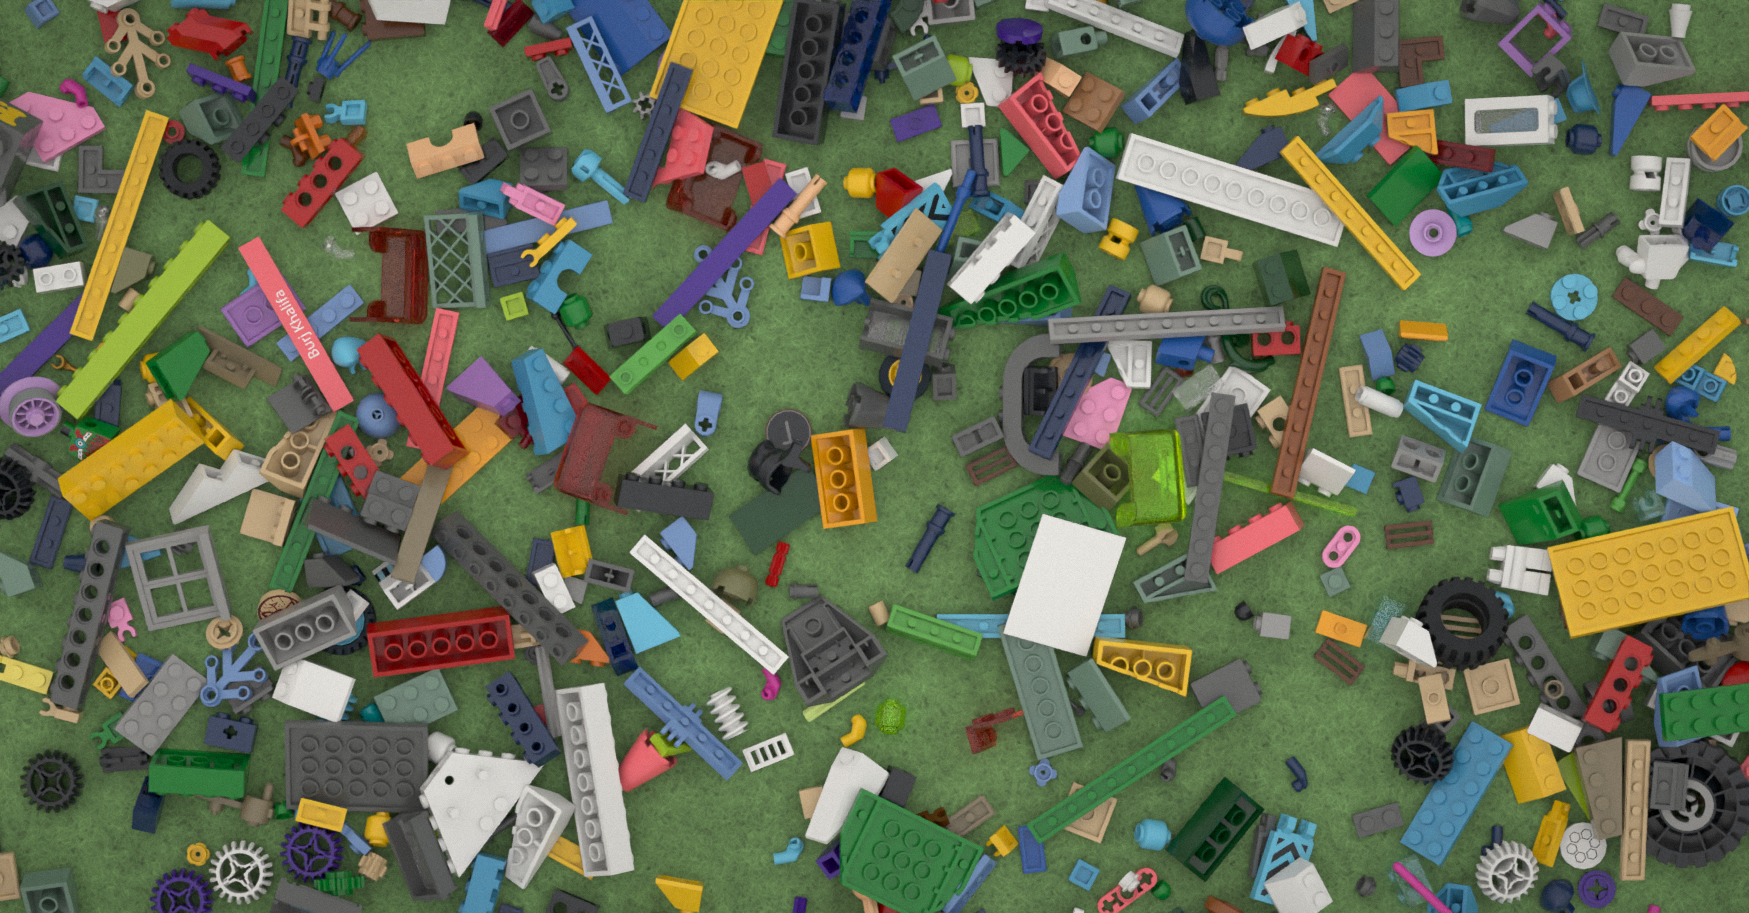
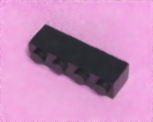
(663, 497)

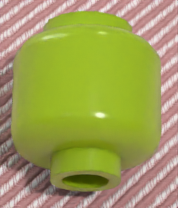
(960, 68)

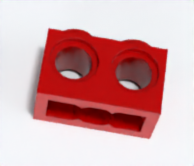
(1298, 52)
(1275, 345)

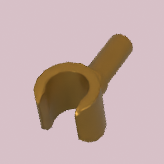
(65, 365)

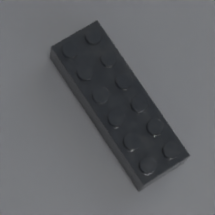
(808, 58)

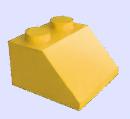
(810, 250)

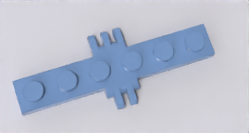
(683, 723)

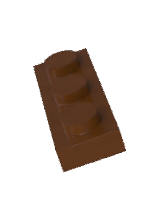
(1647, 306)

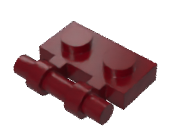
(514, 423)

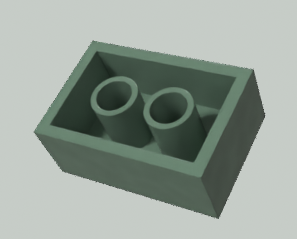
(418, 699)

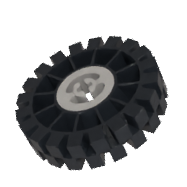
(1720, 824)

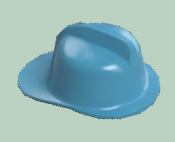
(1581, 93)

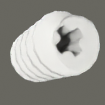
(727, 713)

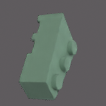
(1167, 582)

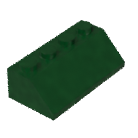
(1214, 829)

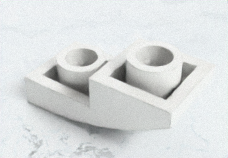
(1627, 384)

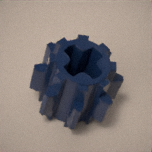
(1409, 357)

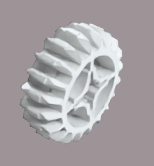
(1503, 864)
(247, 881)

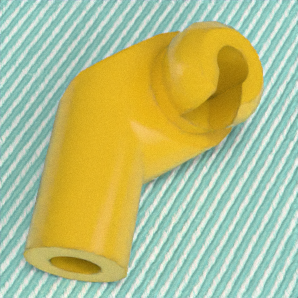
(857, 732)

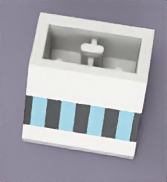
(400, 592)

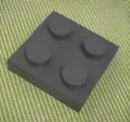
(544, 168)

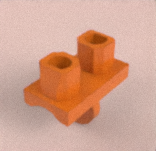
(307, 137)

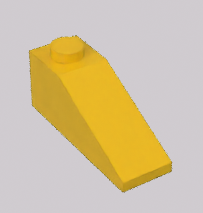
(215, 435)

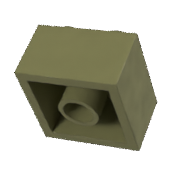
(1104, 478)

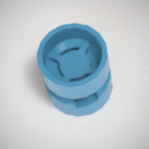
(1733, 201)

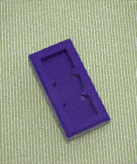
(915, 123)

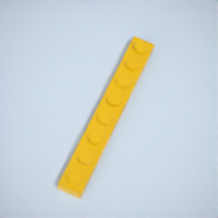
(1350, 213)

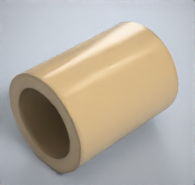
(128, 299)
(879, 613)

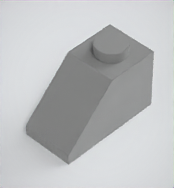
(1534, 230)

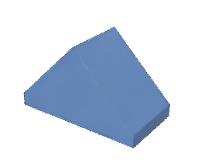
(1377, 354)

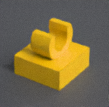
(1003, 841)

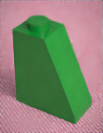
(179, 364)

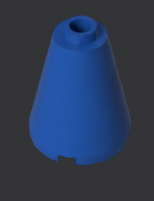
(1161, 210)
(1706, 623)

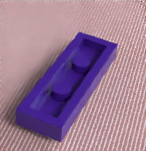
(221, 84)

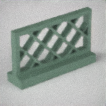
(477, 257)

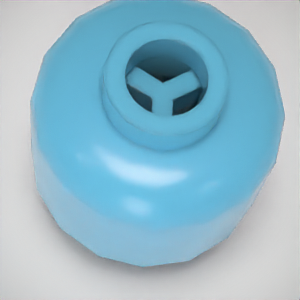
(1152, 834)

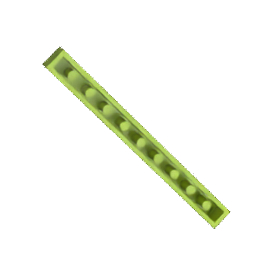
(143, 320)

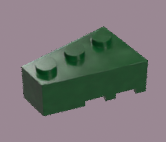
(54, 218)

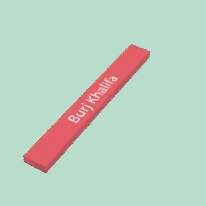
(296, 324)

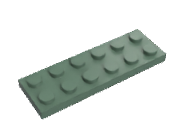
(1041, 695)

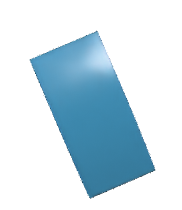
(1703, 383)

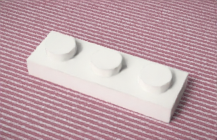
(1675, 192)

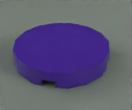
(1020, 30)

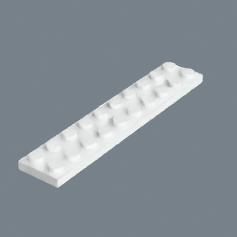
(1228, 189)

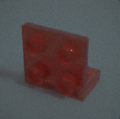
(982, 735)

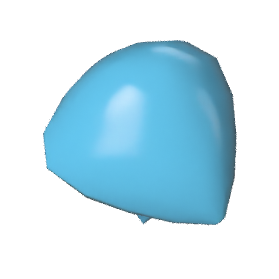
(345, 352)

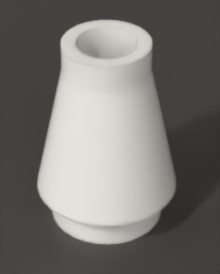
(1679, 19)

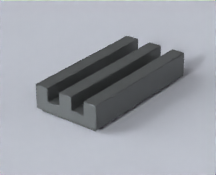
(1149, 408)

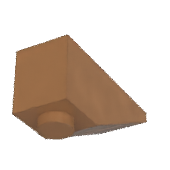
(1584, 375)

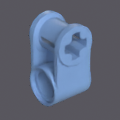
(707, 408)

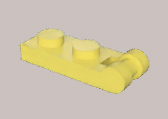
(26, 675)

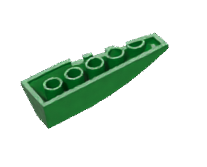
(1021, 294)

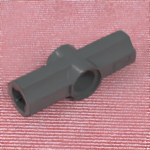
(41, 471)

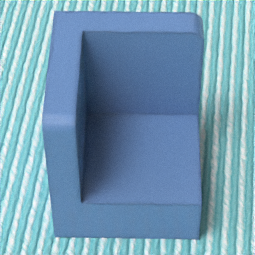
(815, 289)

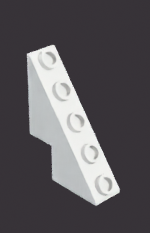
(214, 486)

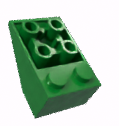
(1542, 514)

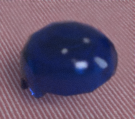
(35, 251)

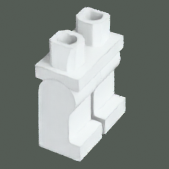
(1513, 569)

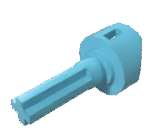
(588, 166)

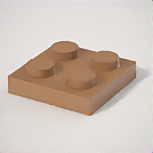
(1094, 102)

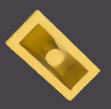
(693, 356)

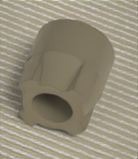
(1559, 689)

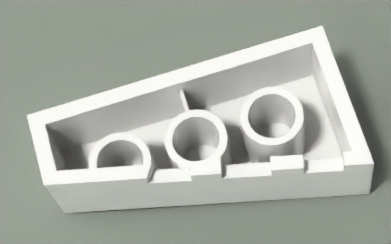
(991, 258)

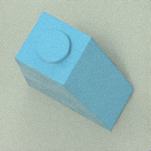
(644, 622)

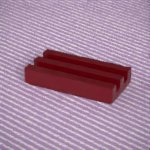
(511, 22)

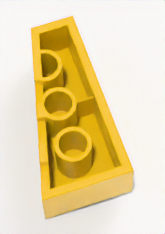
(1148, 661)

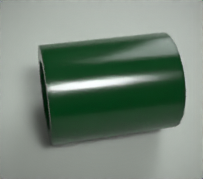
(1195, 229)

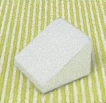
(881, 453)

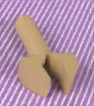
(1164, 534)

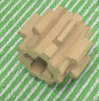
(372, 866)

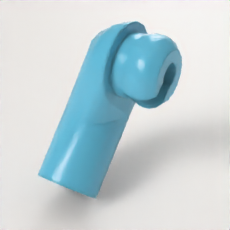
(791, 853)

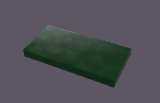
(774, 516)

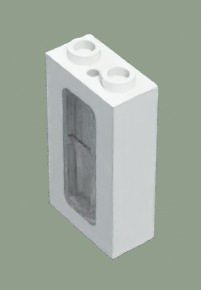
(1510, 121)

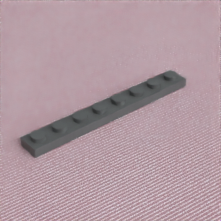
(1209, 487)

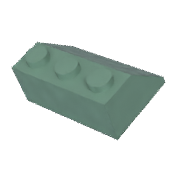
(1475, 477)
(1097, 695)

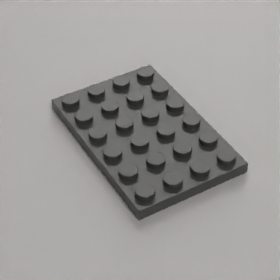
(356, 764)

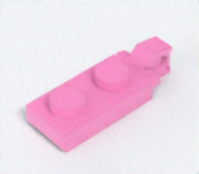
(533, 202)

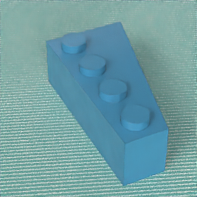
(544, 401)
(484, 884)

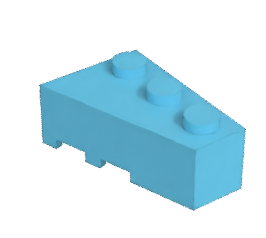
(1443, 413)

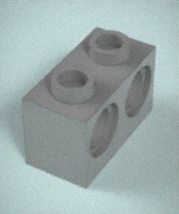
(1418, 458)
(1272, 625)

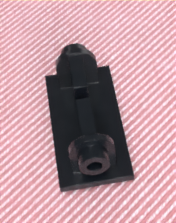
(124, 759)

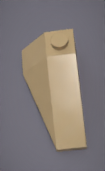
(295, 457)

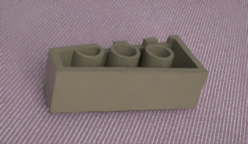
(1601, 782)

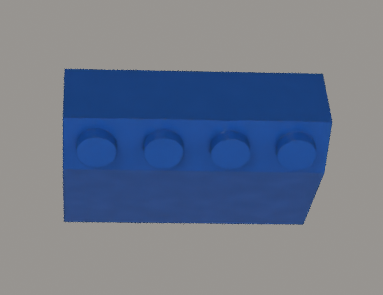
(627, 28)

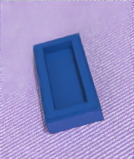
(1031, 852)

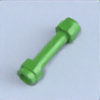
(1618, 503)

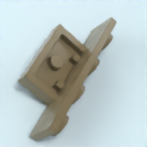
(236, 362)

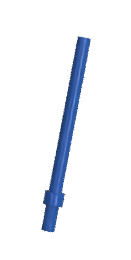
(963, 193)

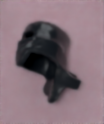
(776, 463)

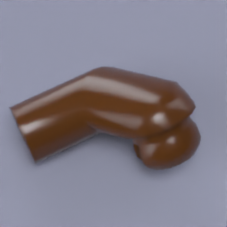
(299, 156)

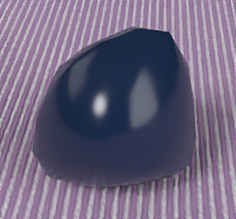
(1557, 896)

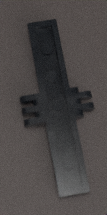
(1647, 424)

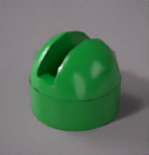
(1385, 385)
(281, 812)
(1161, 890)

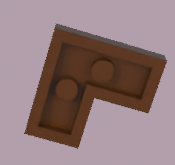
(1412, 55)

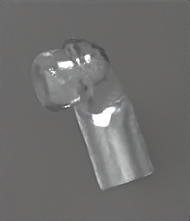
(102, 216)

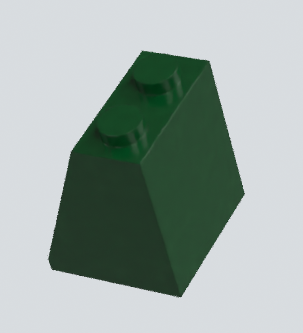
(1281, 278)

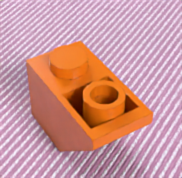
(592, 651)

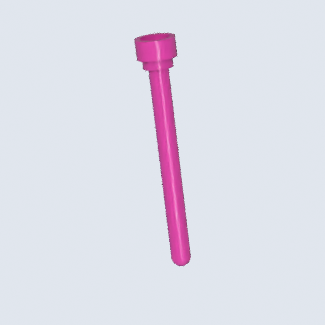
(1420, 888)

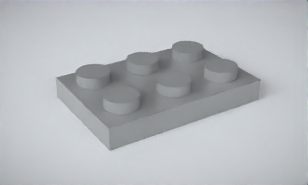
(1608, 457)

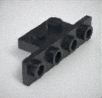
(261, 120)

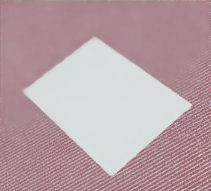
(1064, 585)

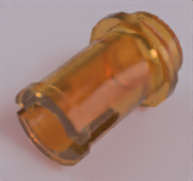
(357, 135)

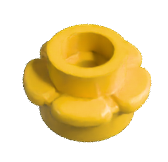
(970, 98)
(198, 860)

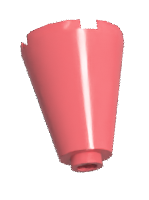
(643, 763)

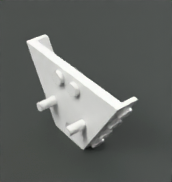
(475, 802)

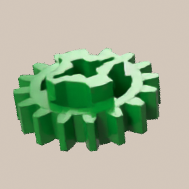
(339, 883)

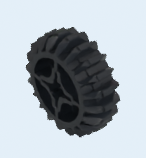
(14, 484)
(1422, 762)
(59, 788)

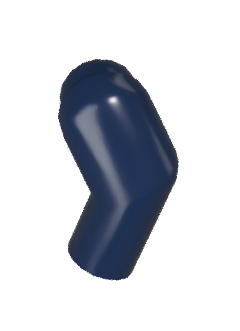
(1300, 773)
(1496, 837)

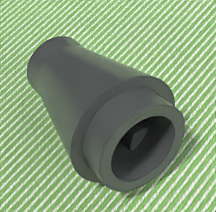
(546, 30)

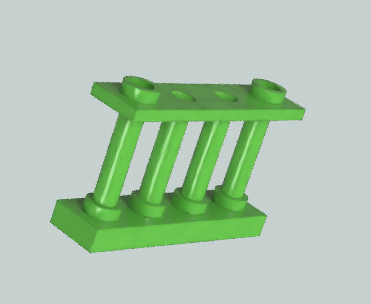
(653, 354)

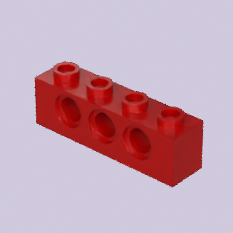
(350, 158)
(346, 437)
(1642, 656)

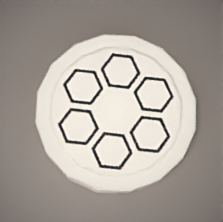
(1580, 847)

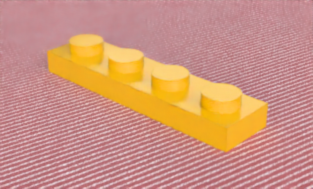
(1697, 345)

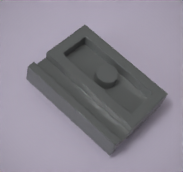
(1669, 785)

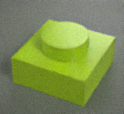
(514, 306)

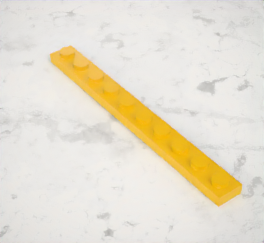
(119, 225)

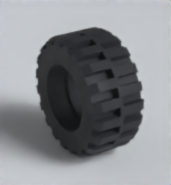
(1481, 604)

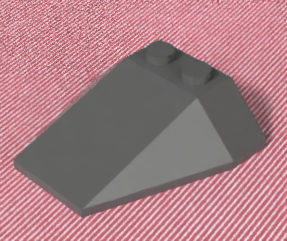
(829, 651)

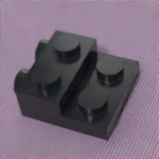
(1242, 435)

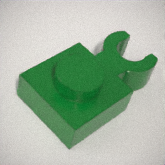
(109, 732)

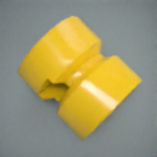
(1121, 231)

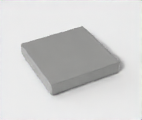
(961, 161)

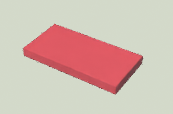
(1355, 95)

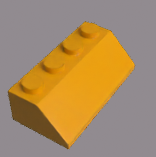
(844, 478)

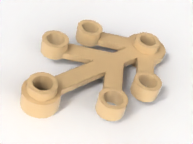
(136, 49)

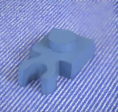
(358, 843)

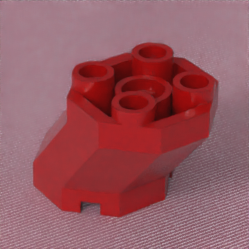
(208, 34)

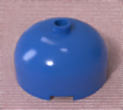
(1218, 27)

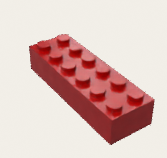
(412, 402)
(440, 641)

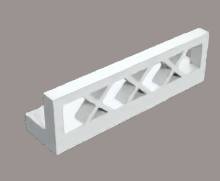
(1036, 217)
(669, 450)

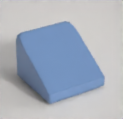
(41, 12)

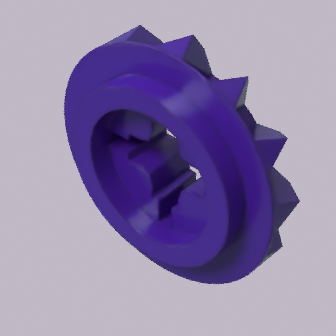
(1604, 897)

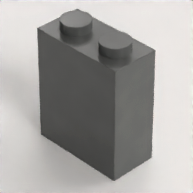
(1232, 682)

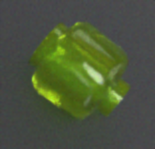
(890, 717)

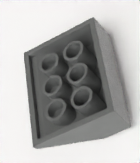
(350, 529)
(1672, 649)

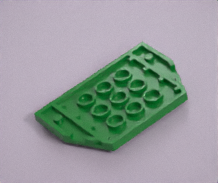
(1010, 523)
(902, 857)

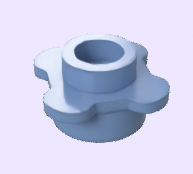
(1043, 778)

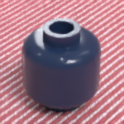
(1583, 139)

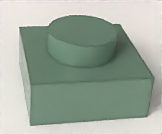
(1334, 581)

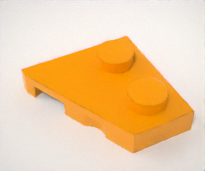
(1413, 129)

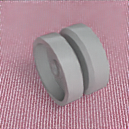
(1703, 161)

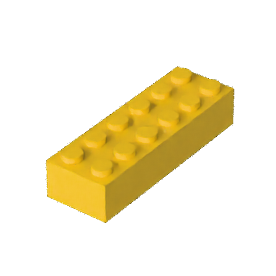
(130, 460)

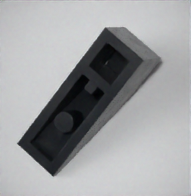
(1196, 72)

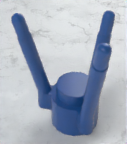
(328, 65)

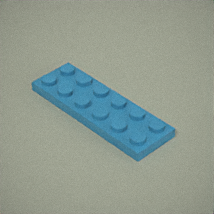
(1457, 795)

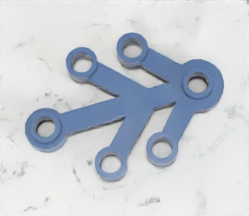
(724, 291)
(231, 673)

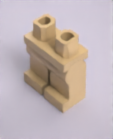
(1413, 671)

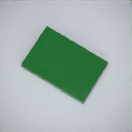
(1405, 186)

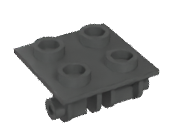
(299, 403)

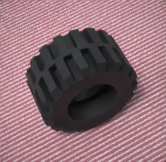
(171, 160)

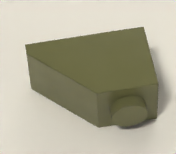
(132, 270)

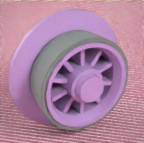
(31, 406)

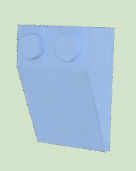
(1087, 193)
(1684, 478)

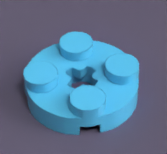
(1586, 292)

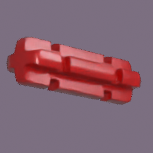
(777, 564)

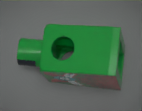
(88, 436)

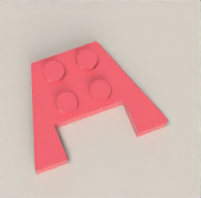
(687, 149)

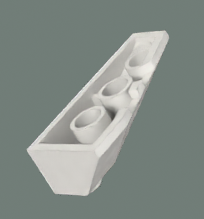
(846, 777)
(538, 825)

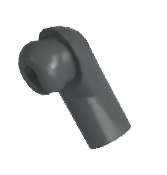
(1168, 770)

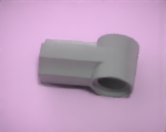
(1723, 458)

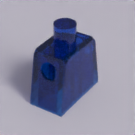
(1705, 226)

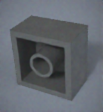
(520, 120)

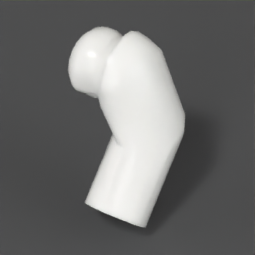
(722, 170)

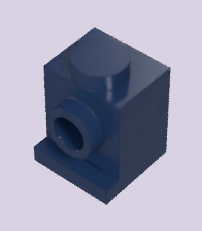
(1408, 493)

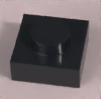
(316, 89)

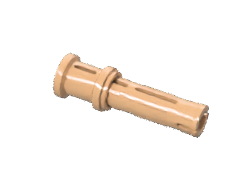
(791, 214)

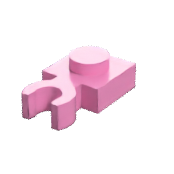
(119, 616)

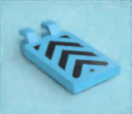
(930, 202)
(1281, 850)

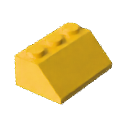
(1531, 766)

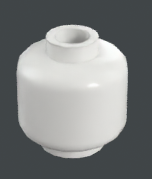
(439, 745)

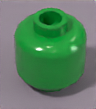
(1107, 143)
(575, 311)
(1592, 527)

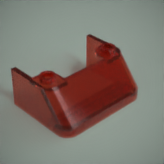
(402, 276)
(588, 452)

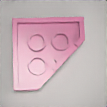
(63, 124)
(1099, 413)

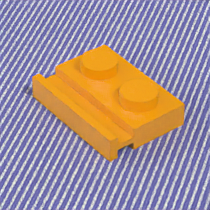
(1718, 132)

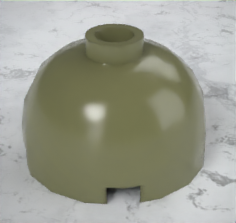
(736, 585)

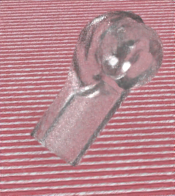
(1322, 117)
(335, 252)

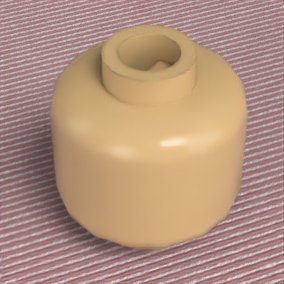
(1154, 300)

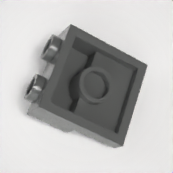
(389, 501)

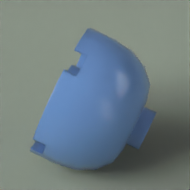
(375, 427)

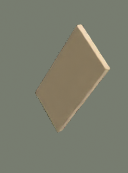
(903, 255)

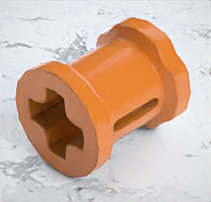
(238, 69)

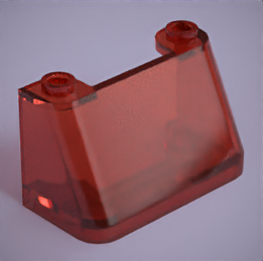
(708, 197)

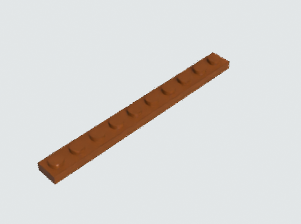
(1307, 383)

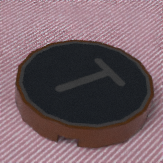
(787, 426)

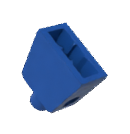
(1183, 352)

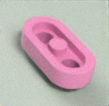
(1340, 546)

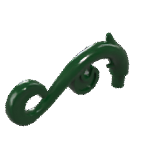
(1237, 360)

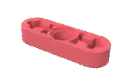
(1145, 887)

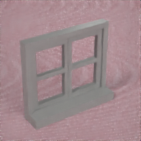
(212, 571)

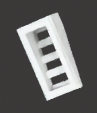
(786, 744)

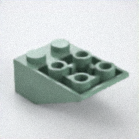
(1605, 646)

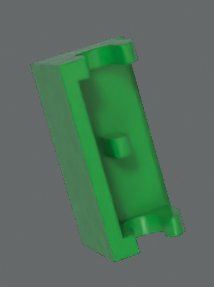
(859, 245)

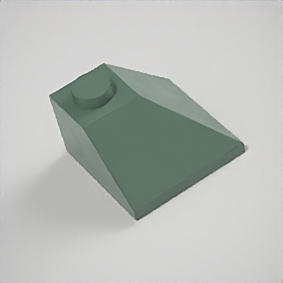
(212, 117)

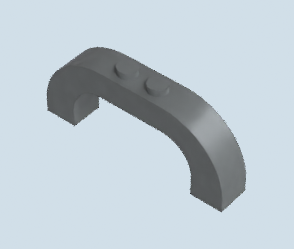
(1013, 415)

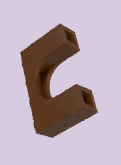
(388, 30)

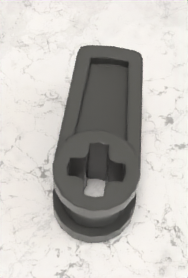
(552, 77)

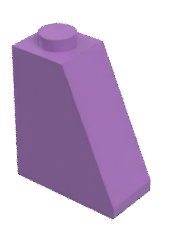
(484, 389)

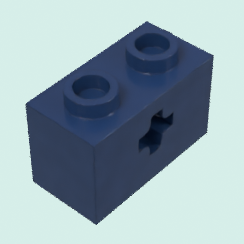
(217, 735)

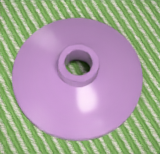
(1421, 228)

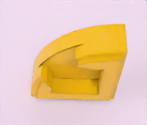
(1725, 369)

